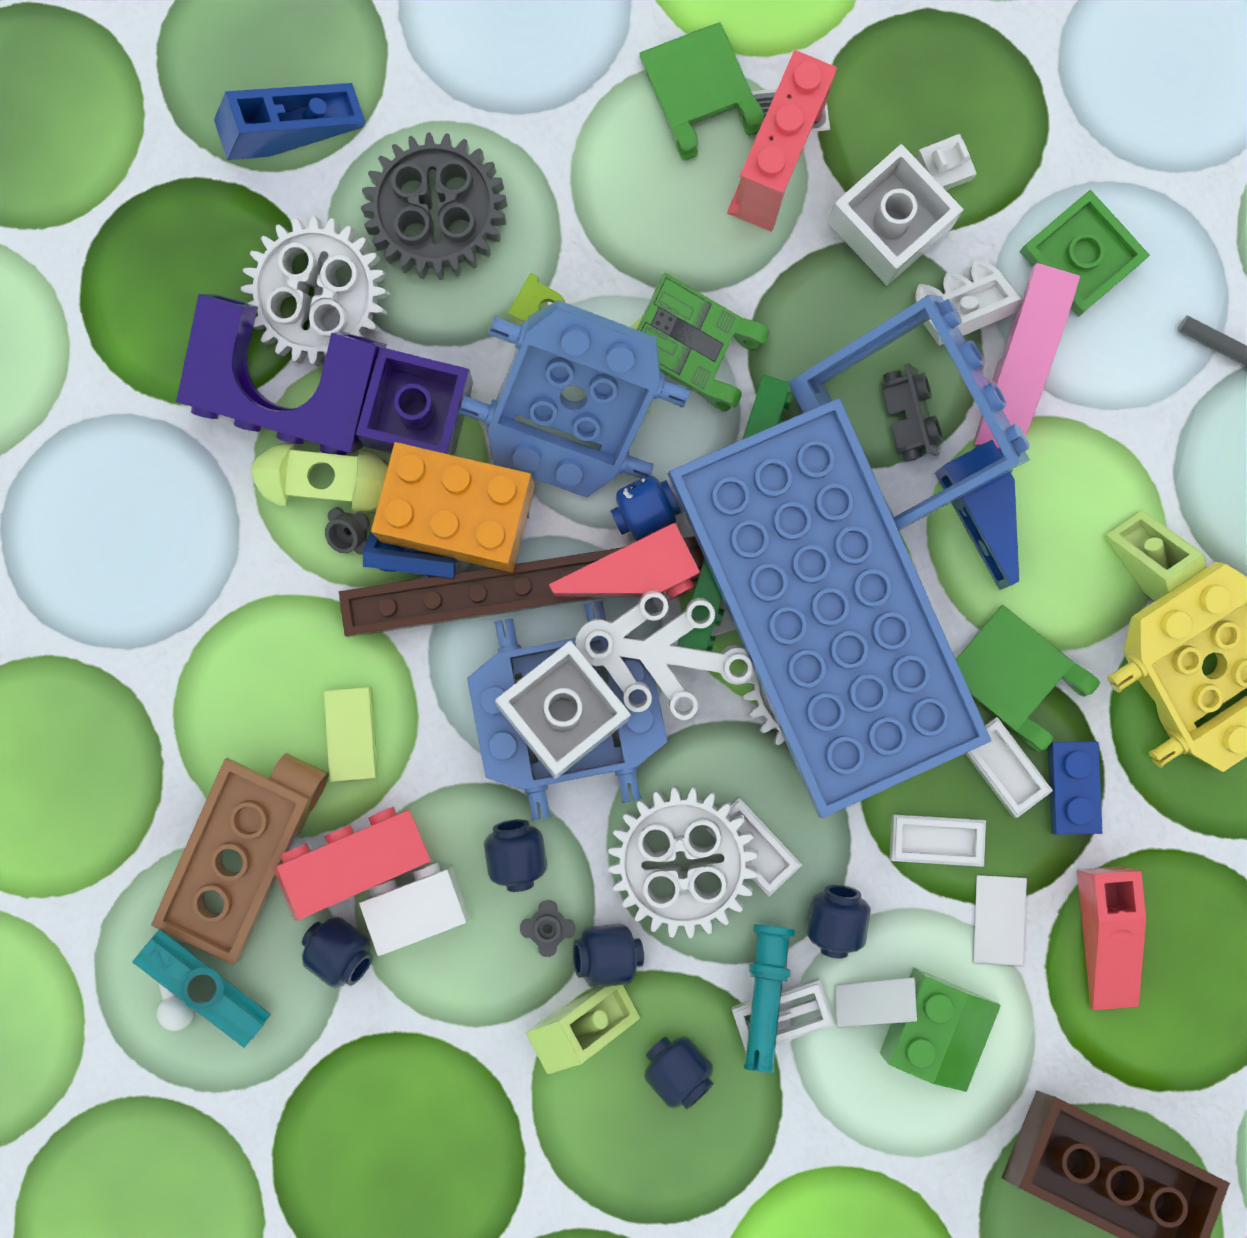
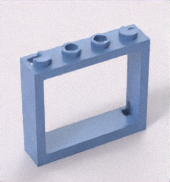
(812, 393)

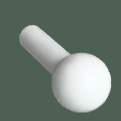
(172, 1012)

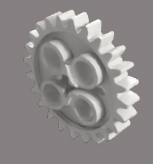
(276, 282)
(688, 903)

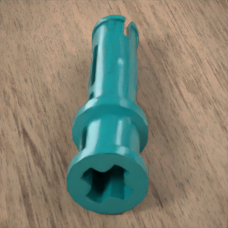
(769, 972)

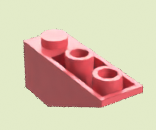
(1113, 934)

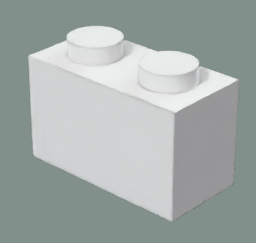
(415, 909)

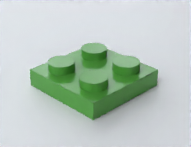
(1088, 244)

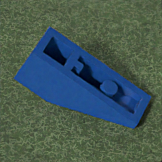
(284, 118)
(987, 512)

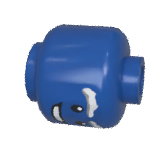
(645, 507)

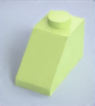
(1154, 554)
(582, 1028)

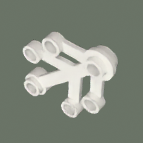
(658, 652)

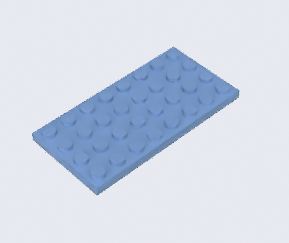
(829, 607)

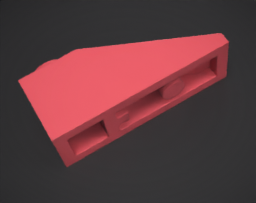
(651, 563)

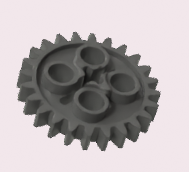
(473, 202)

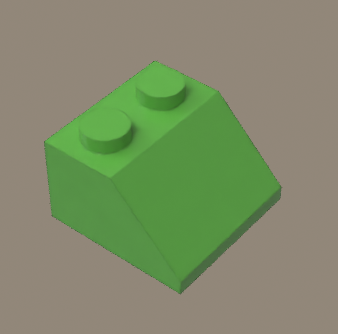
(947, 1034)

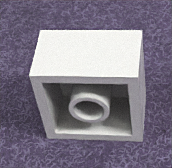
(894, 214)
(562, 709)

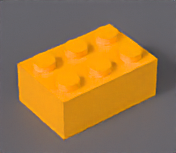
(453, 507)

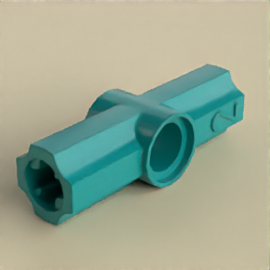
(228, 1007)

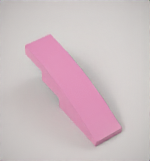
(1031, 346)

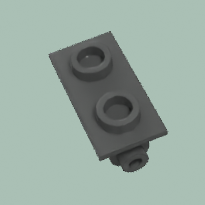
(909, 396)

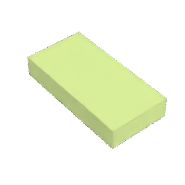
(350, 734)

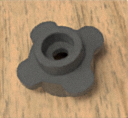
(339, 537)
(561, 928)

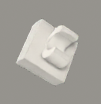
(948, 162)

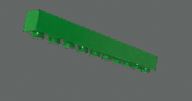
(765, 413)

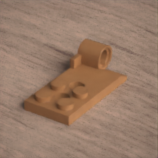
(260, 822)

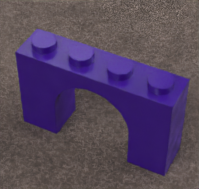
(219, 382)

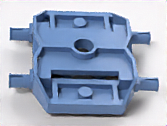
(580, 349)
(508, 756)

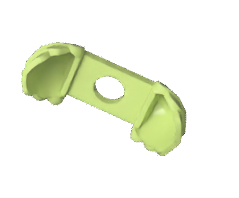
(286, 472)

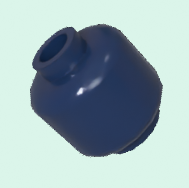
(515, 855)
(838, 921)
(336, 952)
(607, 955)
(678, 1072)

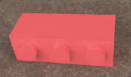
(350, 862)

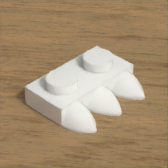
(978, 302)

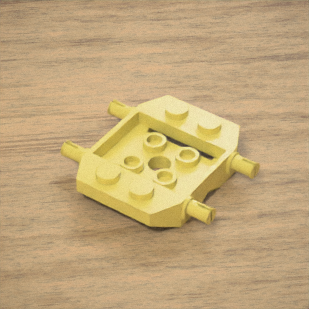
(1167, 657)

